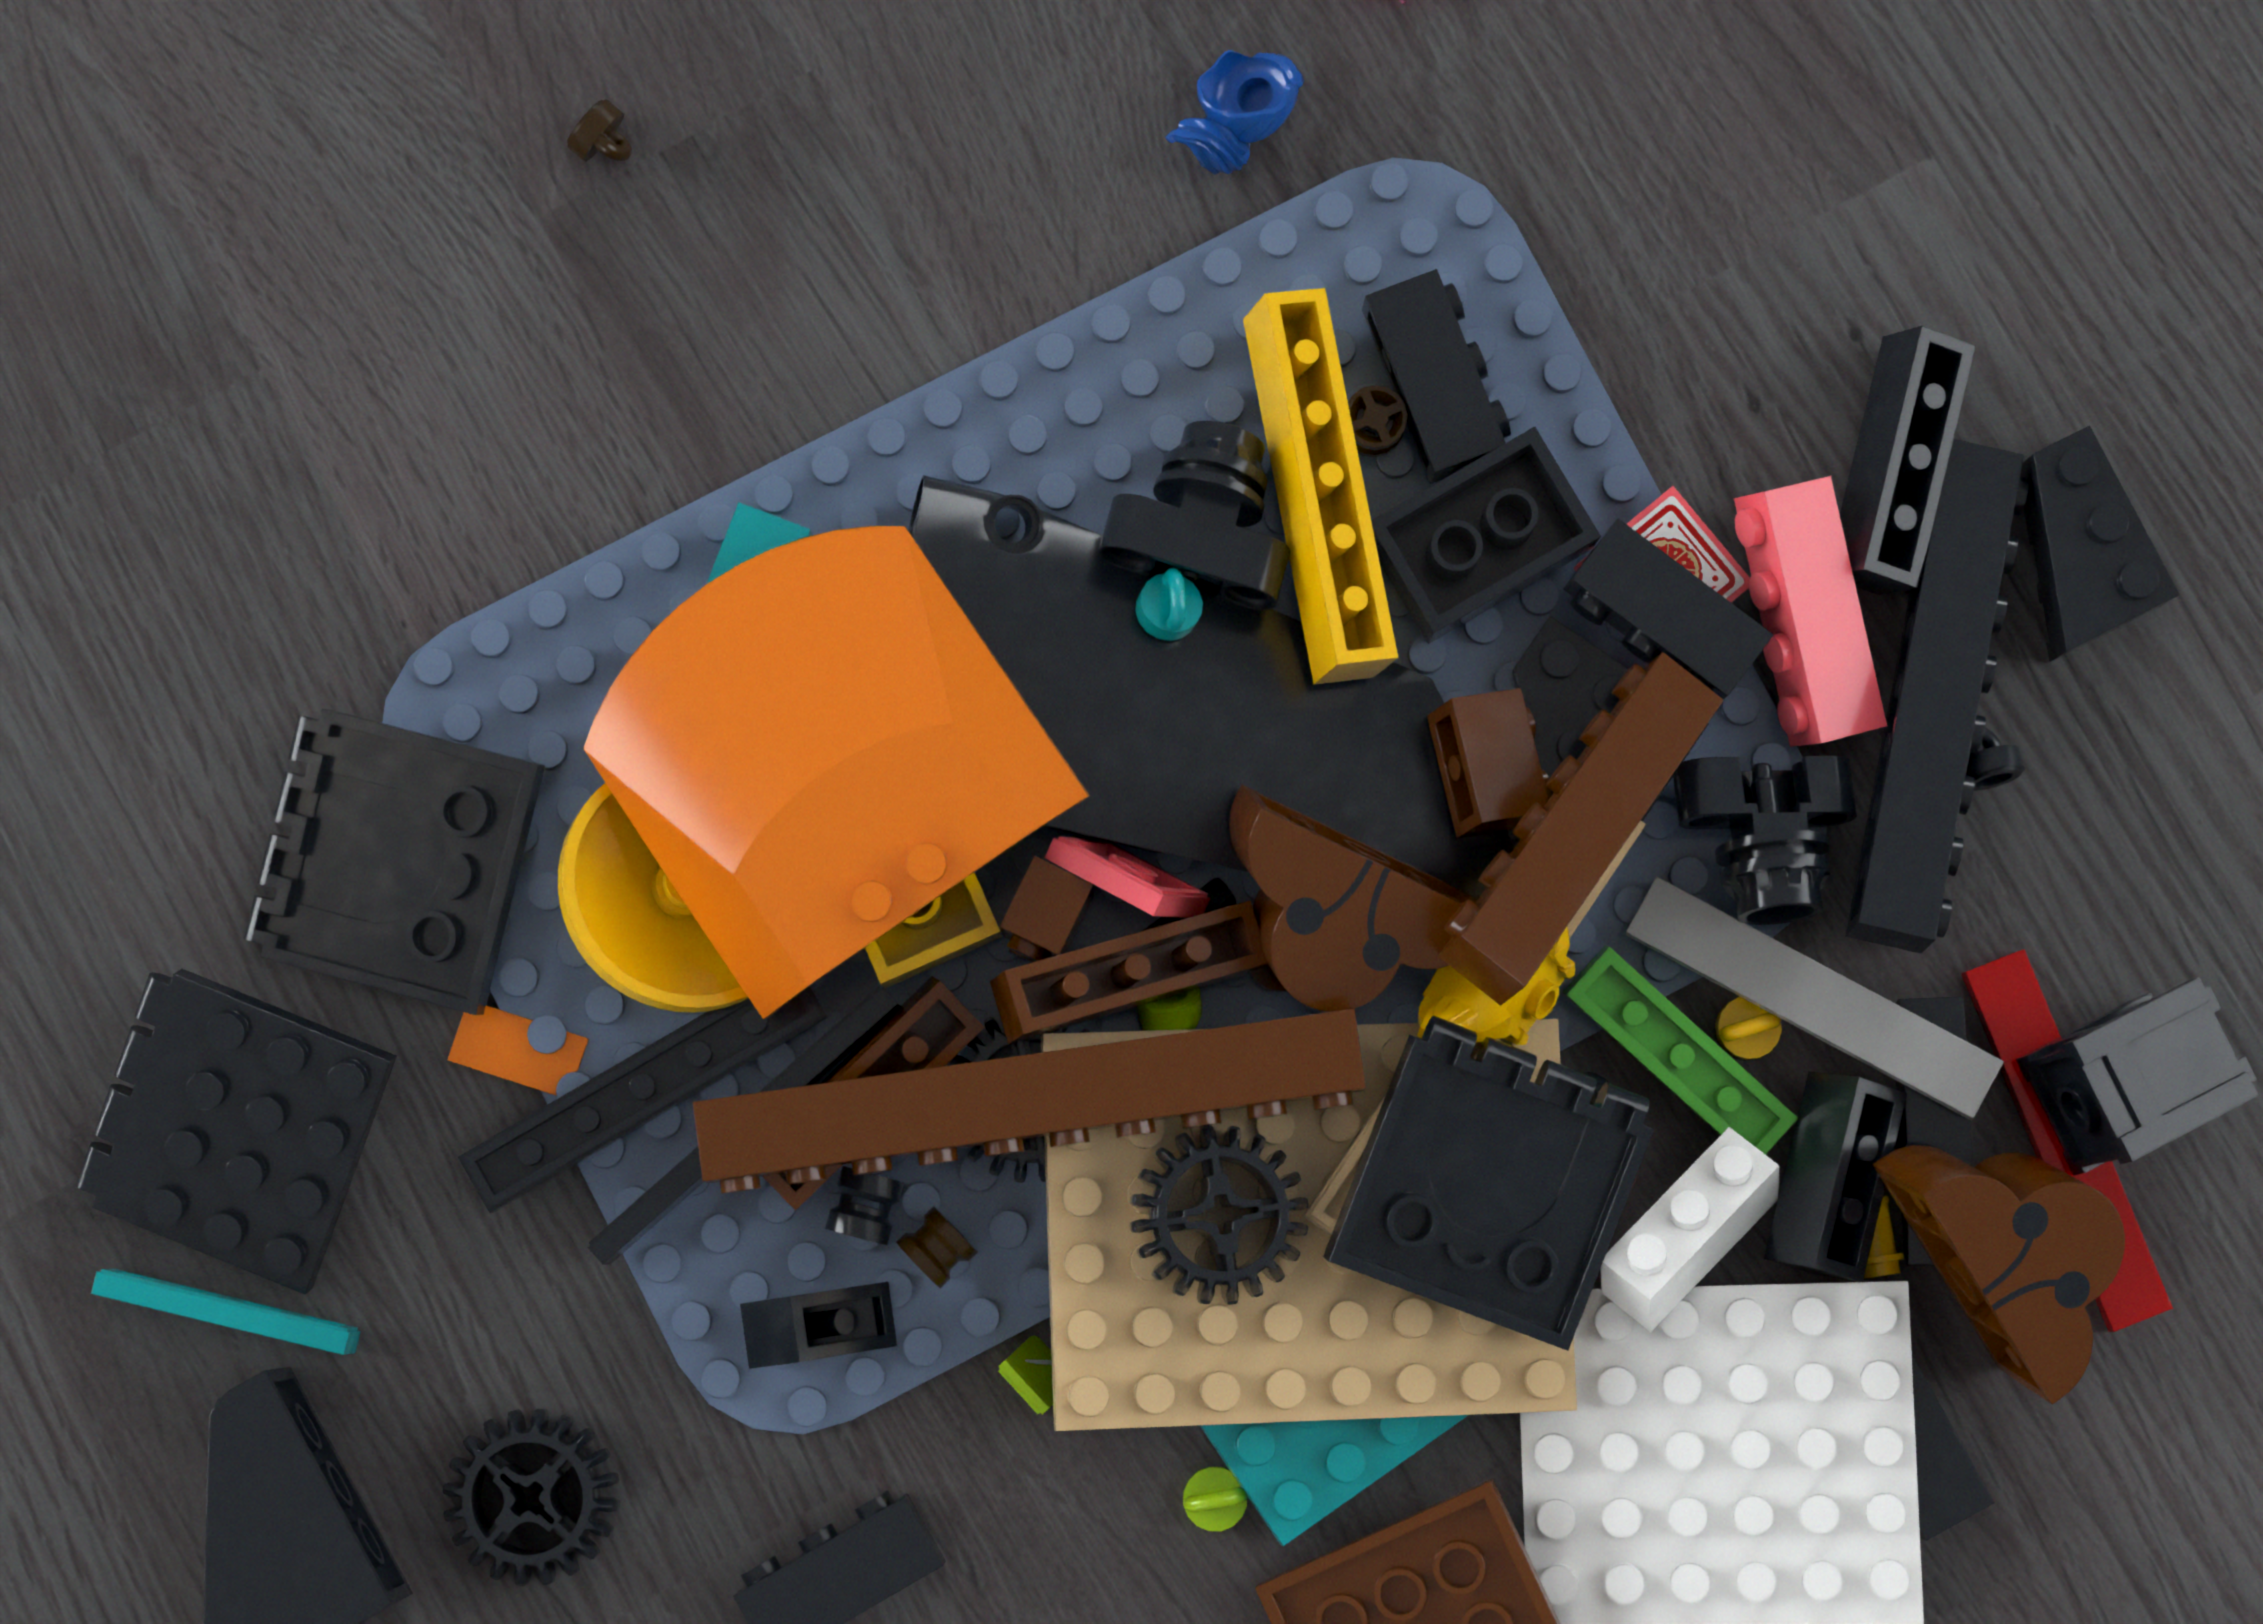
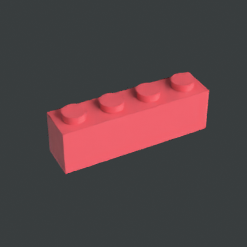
(1812, 609)

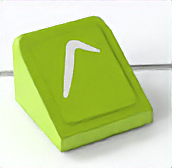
(1031, 1373)

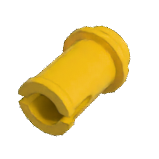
(1883, 1255)

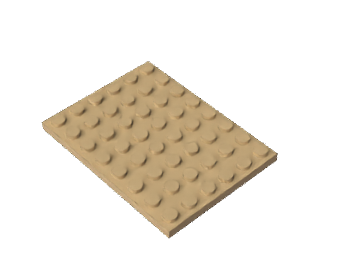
(1305, 1348)

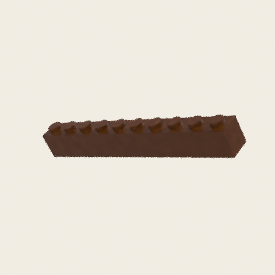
(1029, 1097)

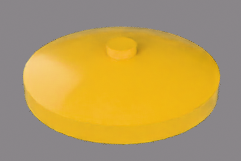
(633, 919)

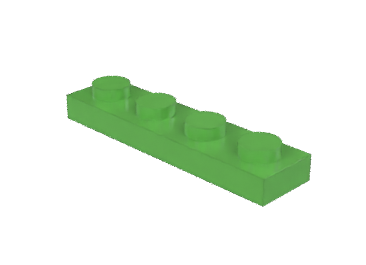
(1677, 1051)

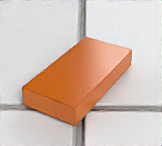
(500, 1047)

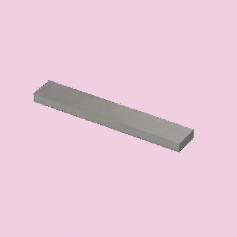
(1814, 998)

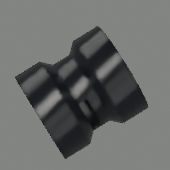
(862, 1220)

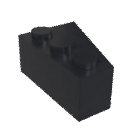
(2088, 545)

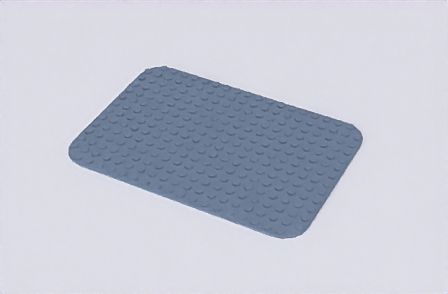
(1070, 425)

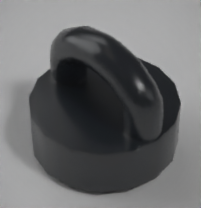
(1995, 764)

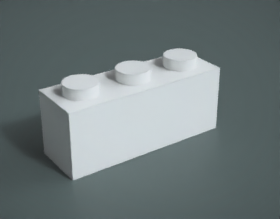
(1689, 1229)

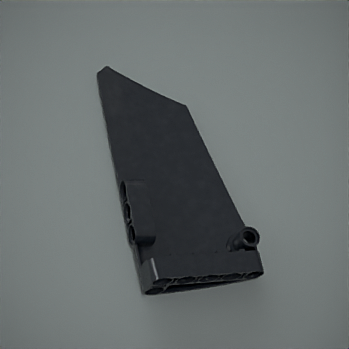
(1182, 723)

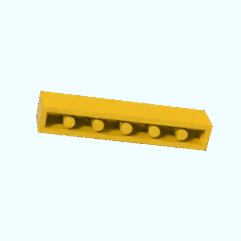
(1319, 486)

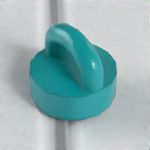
(1169, 606)

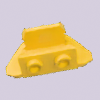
(1462, 1003)

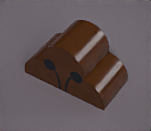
(1334, 908)
(2016, 1252)

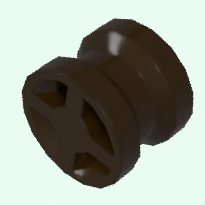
(1379, 405)
(936, 1247)

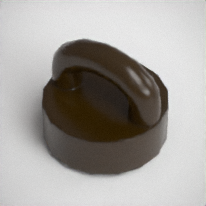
(599, 133)

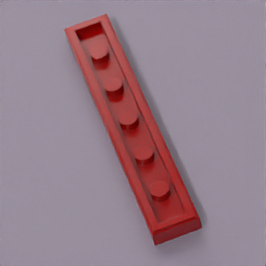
(2016, 1024)

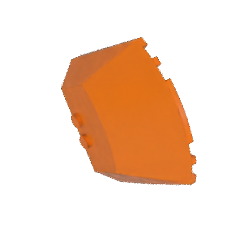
(822, 753)

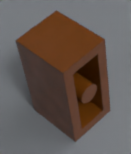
(1488, 760)
(1045, 911)

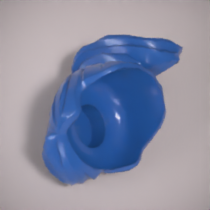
(1243, 104)

